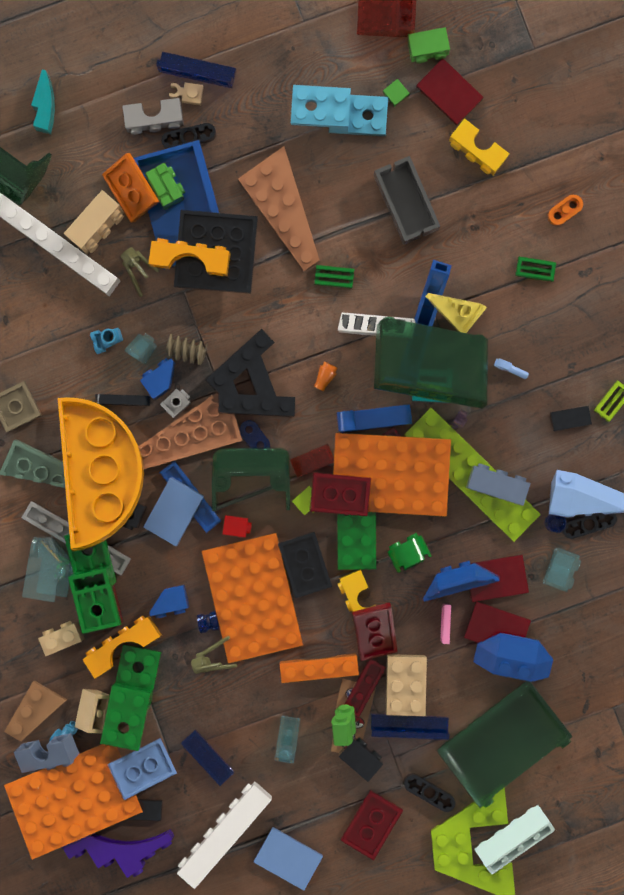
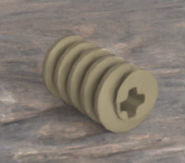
(186, 350)

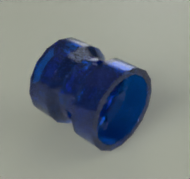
(557, 525)
(203, 622)

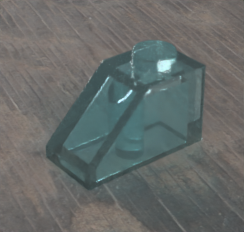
(141, 348)
(287, 739)

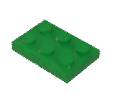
(356, 541)

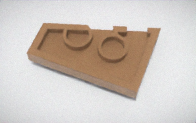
(33, 710)

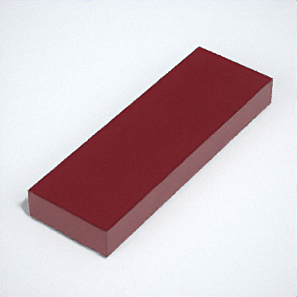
(365, 686)

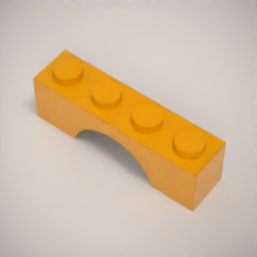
(165, 254)
(101, 660)

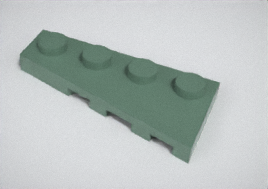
(33, 465)

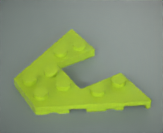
(454, 851)

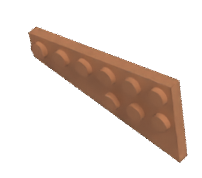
(278, 199)
(191, 434)

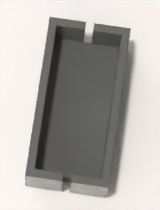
(406, 200)

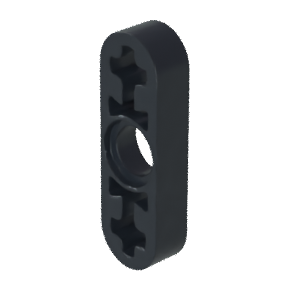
(201, 127)
(125, 400)
(576, 533)
(414, 790)

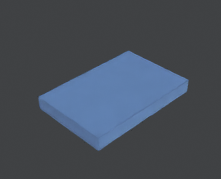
(173, 511)
(142, 769)
(288, 858)

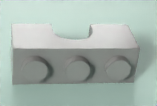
(169, 116)

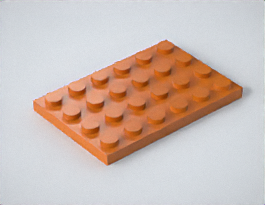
(404, 472)
(252, 598)
(69, 801)

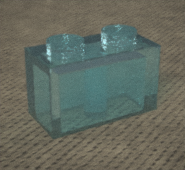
(561, 569)

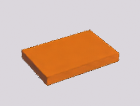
(130, 187)

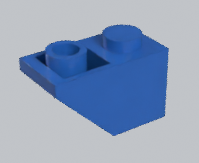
(159, 380)
(170, 600)

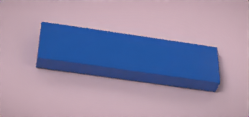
(204, 515)

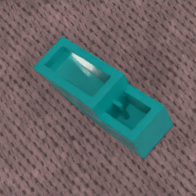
(44, 104)

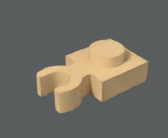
(190, 93)

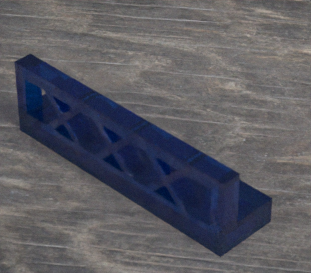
(196, 69)
(409, 726)

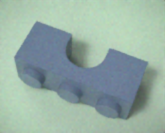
(33, 757)

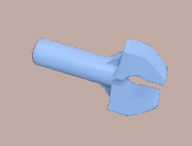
(507, 366)

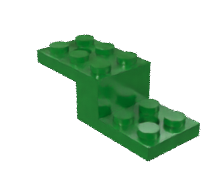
(92, 585)
(130, 697)

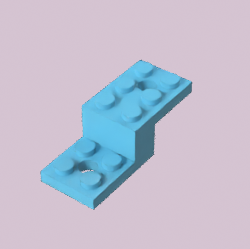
(339, 110)

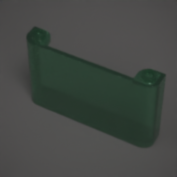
(431, 363)
(504, 743)

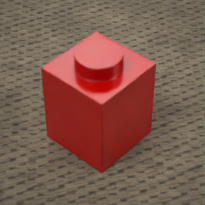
(236, 526)

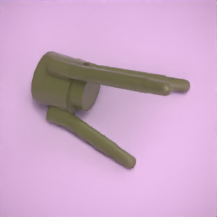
(132, 258)
(203, 664)

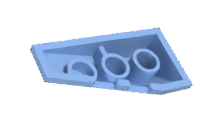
(578, 495)

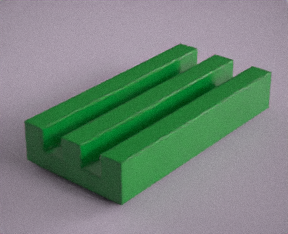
(333, 276)
(534, 276)

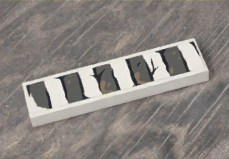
(362, 323)

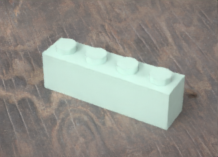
(514, 839)

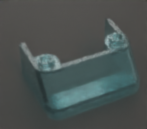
(47, 570)

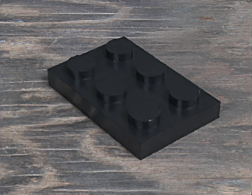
(305, 565)

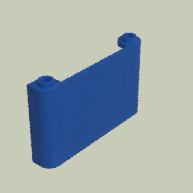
(192, 173)

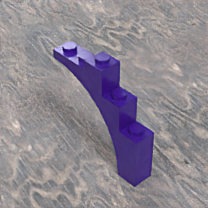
(126, 853)

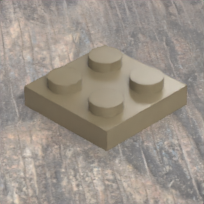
(17, 407)

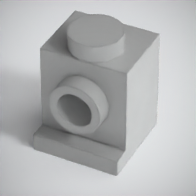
(174, 410)

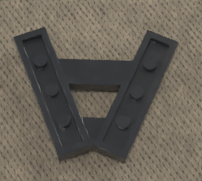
(265, 400)

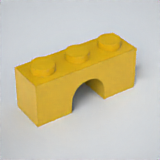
(488, 159)
(352, 585)

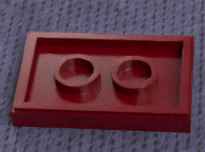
(449, 92)
(340, 494)
(511, 575)
(490, 621)
(375, 631)
(371, 825)

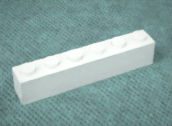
(224, 835)

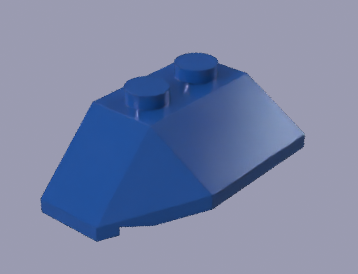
(459, 579)
(514, 657)

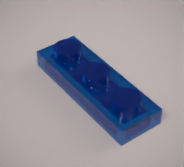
(207, 757)

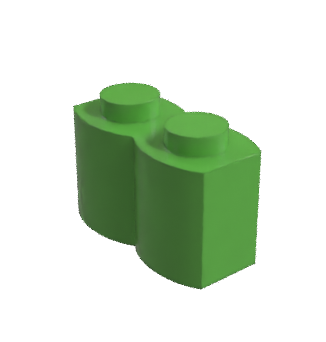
(343, 725)

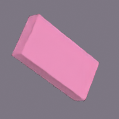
(445, 624)

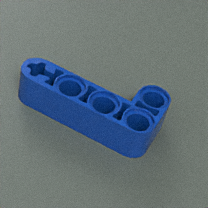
(373, 418)

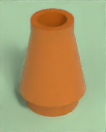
(325, 375)

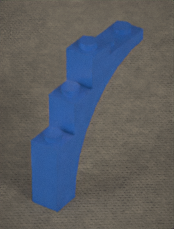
(434, 284)

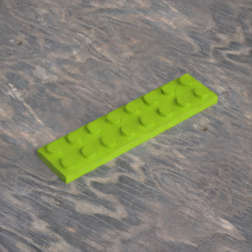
(506, 515)

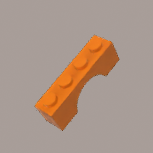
(321, 668)

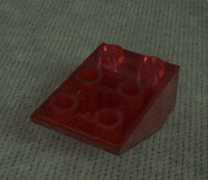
(386, 17)

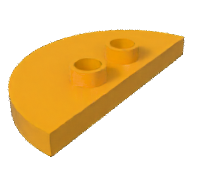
(99, 471)

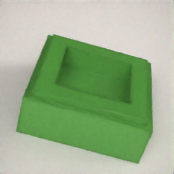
(396, 92)

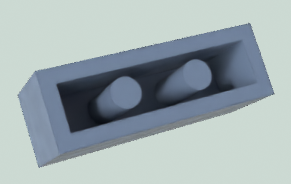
(498, 484)

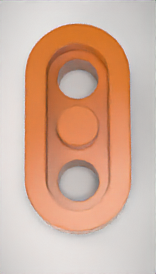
(565, 210)

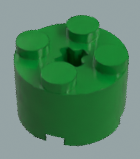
(408, 553)

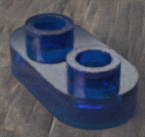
(254, 437)

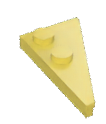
(458, 312)

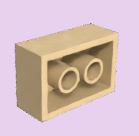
(94, 223)
(406, 685)

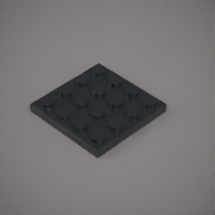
(217, 229)

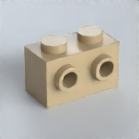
(60, 639)
(92, 711)

